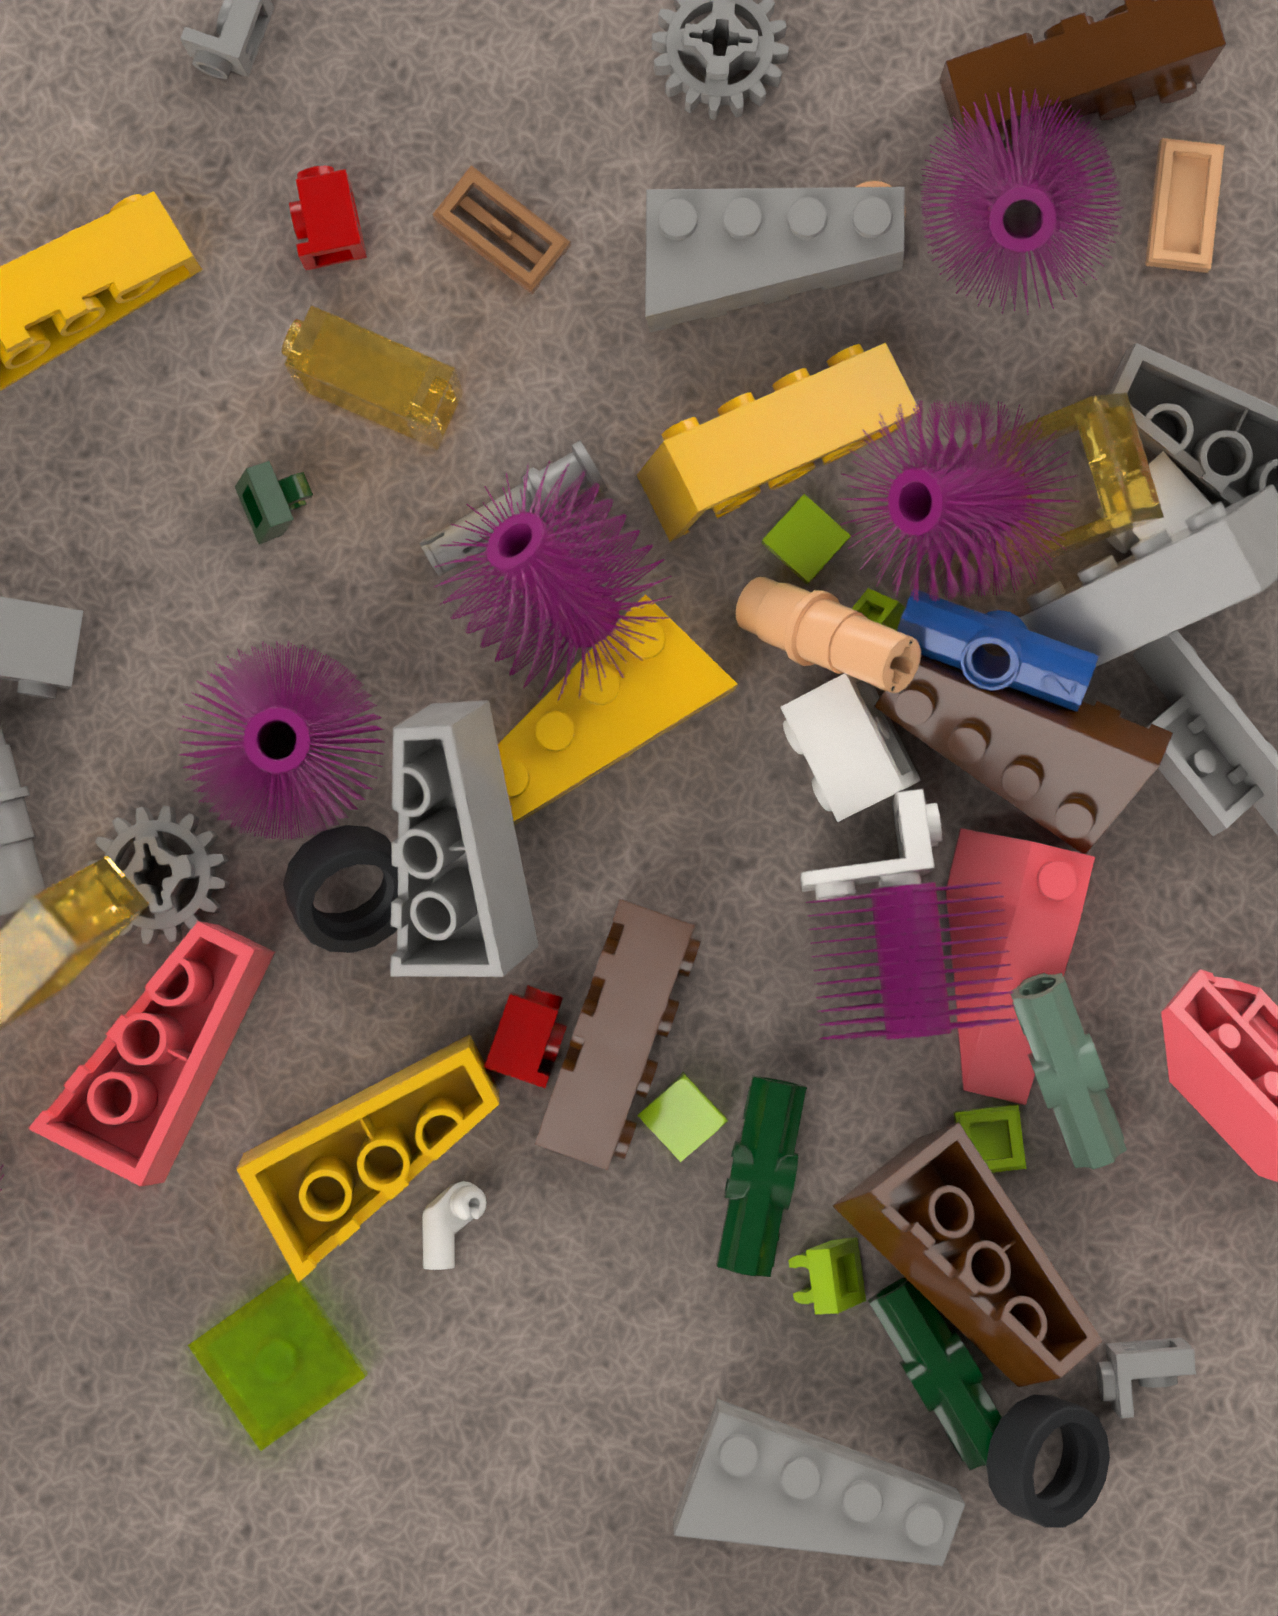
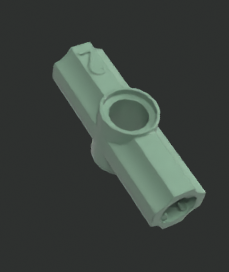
(1068, 1070)

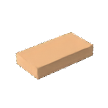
(1184, 205)

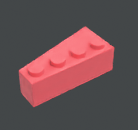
(166, 1056)

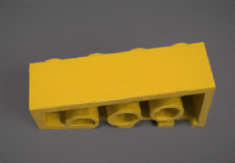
(87, 282)

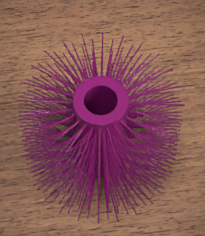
(1024, 177)
(958, 499)
(553, 581)
(264, 717)
(911, 964)

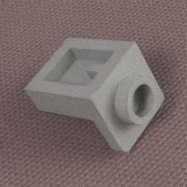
(241, 33)
(1150, 1361)

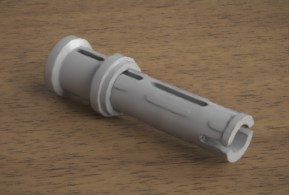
(579, 462)

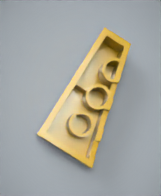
(774, 436)
(578, 738)
(364, 1151)

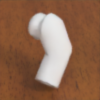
(444, 1218)

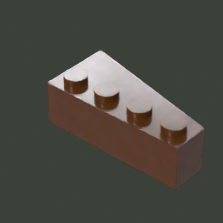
(972, 1256)

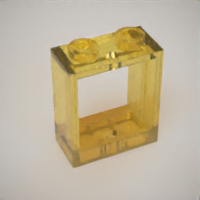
(372, 376)
(1116, 467)
(62, 935)

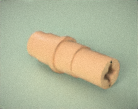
(825, 633)

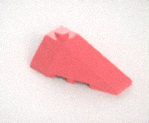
(1042, 912)

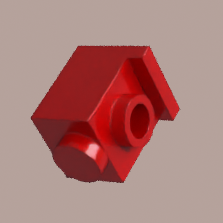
(327, 218)
(527, 1036)

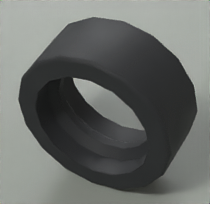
(322, 858)
(1081, 1467)

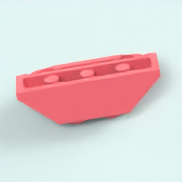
(1226, 1062)

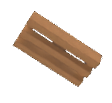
(542, 263)

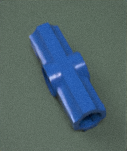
(1034, 661)

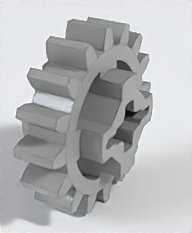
(744, 51)
(151, 845)

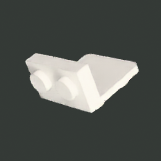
(916, 832)

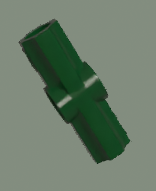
(761, 1176)
(939, 1369)

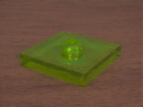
(277, 1360)

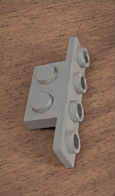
(1215, 751)

